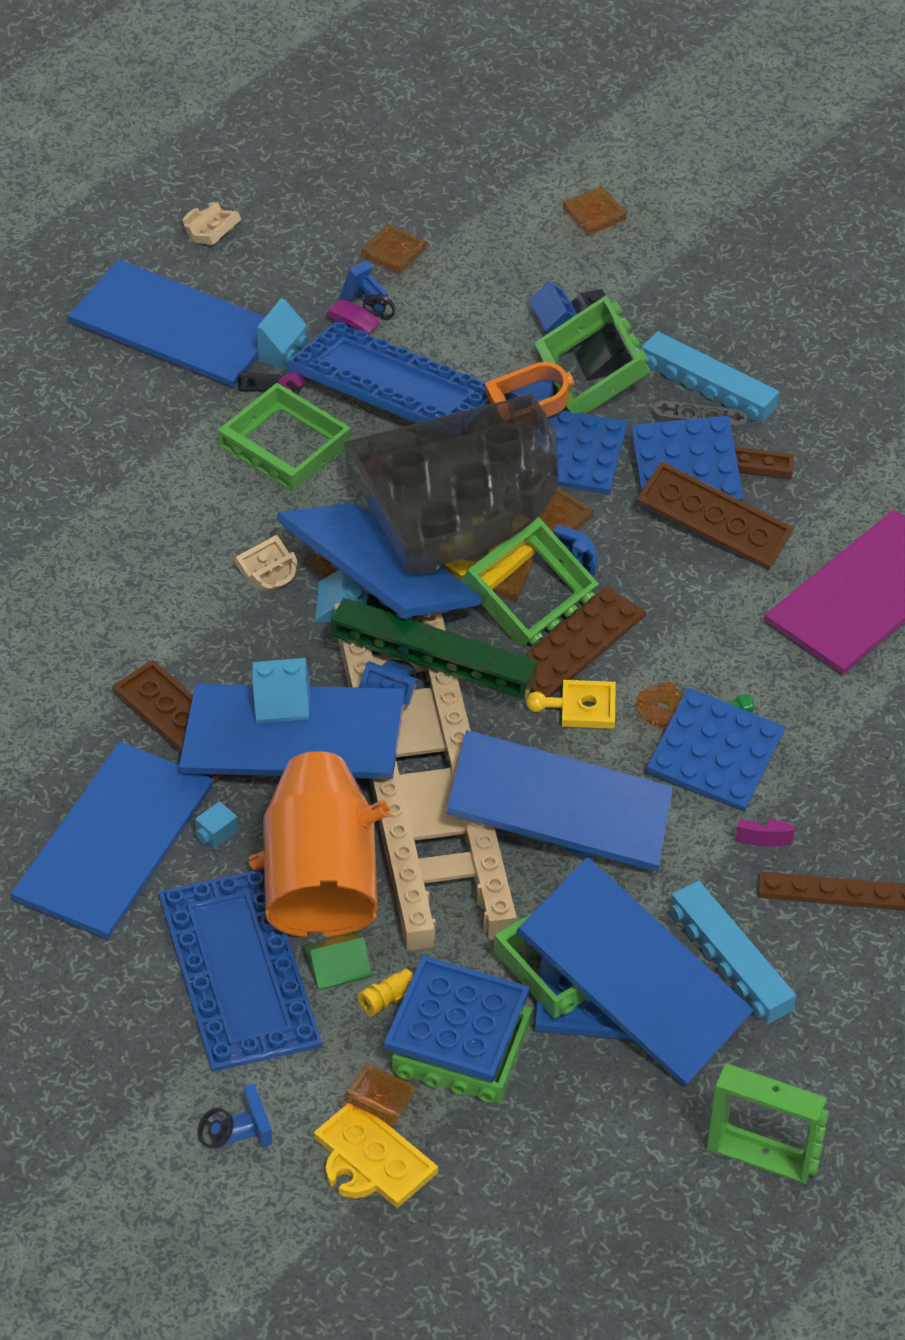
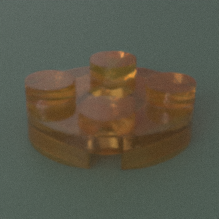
(650, 698)

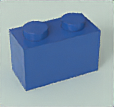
(552, 306)

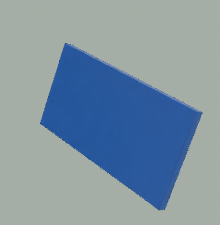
(171, 322)
(387, 375)
(361, 550)
(344, 721)
(560, 800)
(112, 840)
(635, 971)
(238, 972)

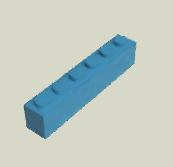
(710, 377)
(732, 952)

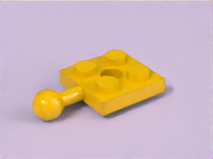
(573, 711)

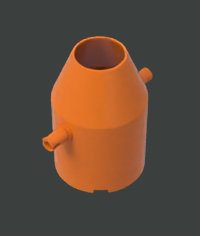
(319, 849)

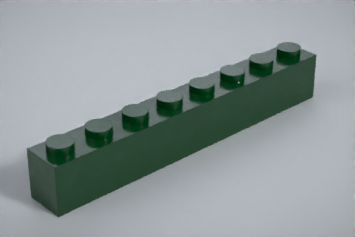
(434, 648)

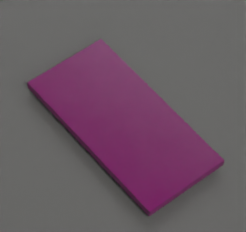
(851, 599)

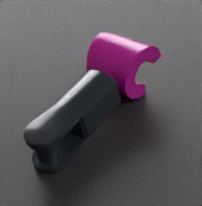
(266, 381)

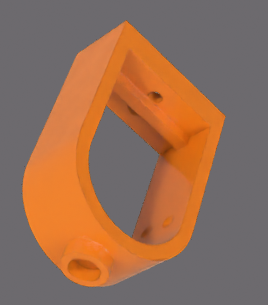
(539, 371)

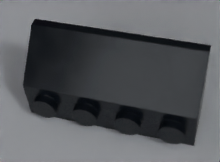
(602, 351)

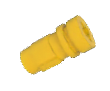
(390, 990)

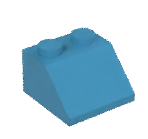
(281, 335)
(332, 590)
(281, 690)

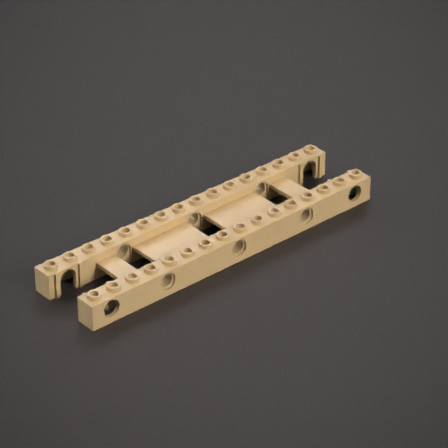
(419, 804)

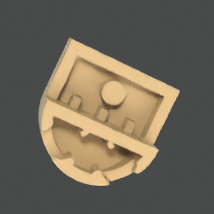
(209, 224)
(267, 564)

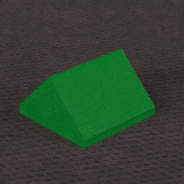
(338, 960)

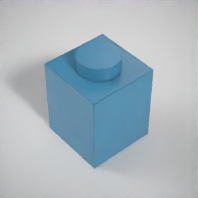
(216, 825)

